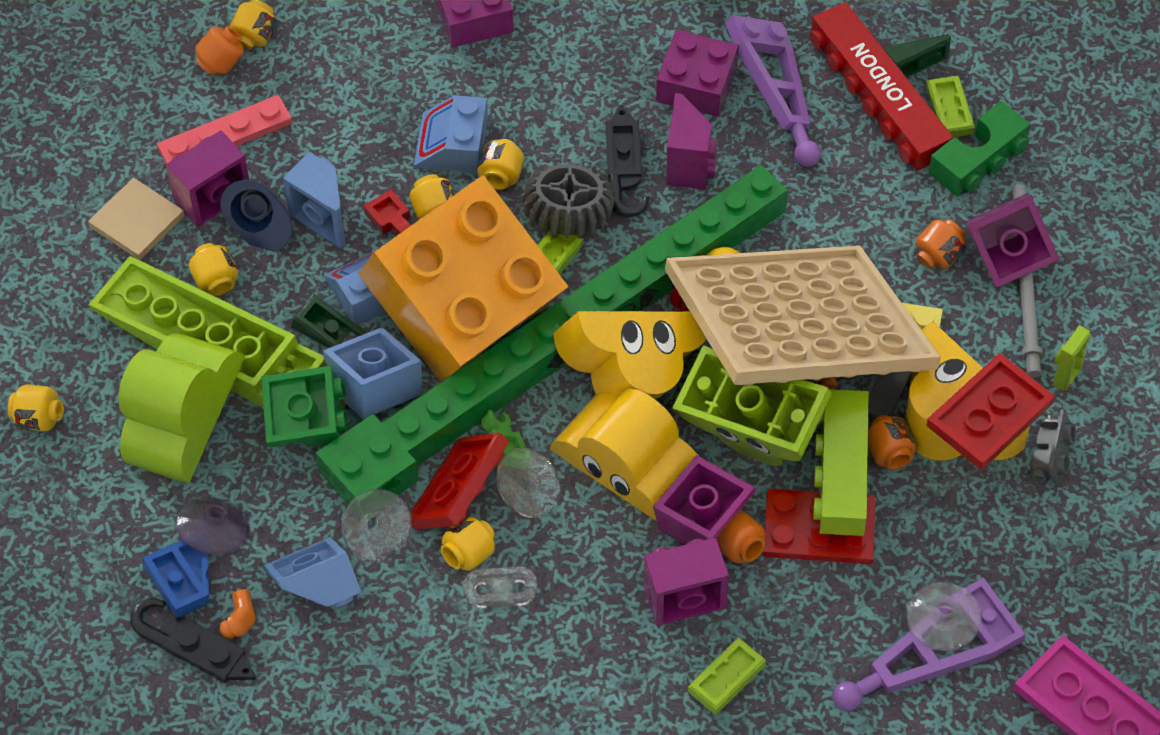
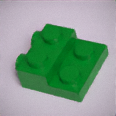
(303, 407)

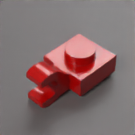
(388, 213)

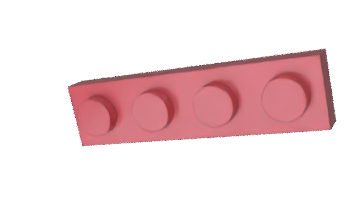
(238, 126)

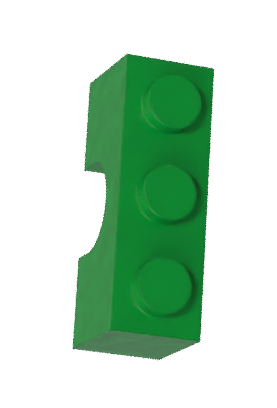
(964, 166)

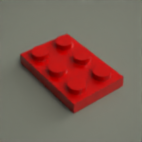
(990, 411)
(458, 481)
(795, 535)

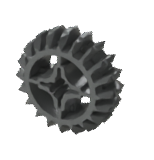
(568, 199)

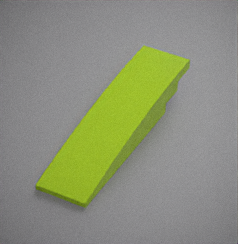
(157, 305)

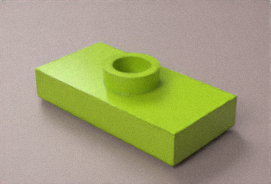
(950, 105)
(560, 250)
(1071, 358)
(726, 676)

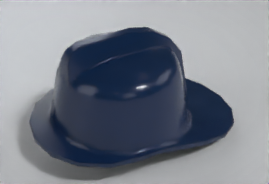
(250, 201)

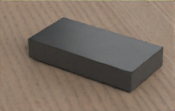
(885, 392)

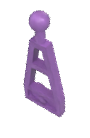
(772, 38)
(997, 633)

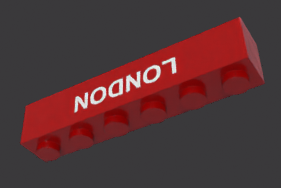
(879, 85)

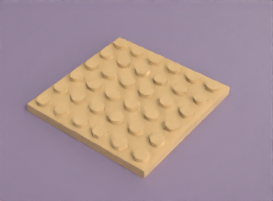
(800, 315)

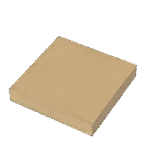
(136, 218)

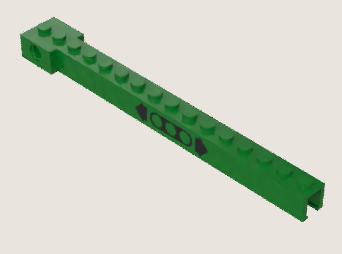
(388, 452)

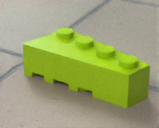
(843, 464)

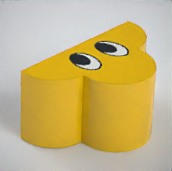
(629, 348)
(934, 387)
(626, 446)

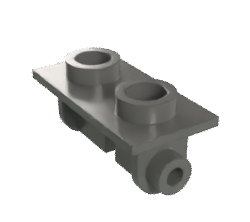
(1057, 436)

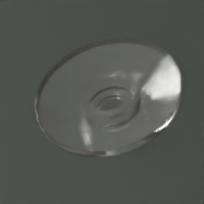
(537, 477)
(392, 525)
(941, 630)

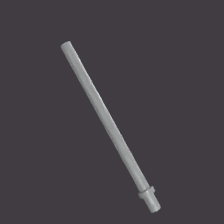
(1032, 351)

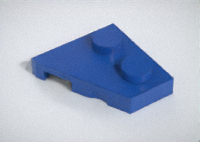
(180, 576)

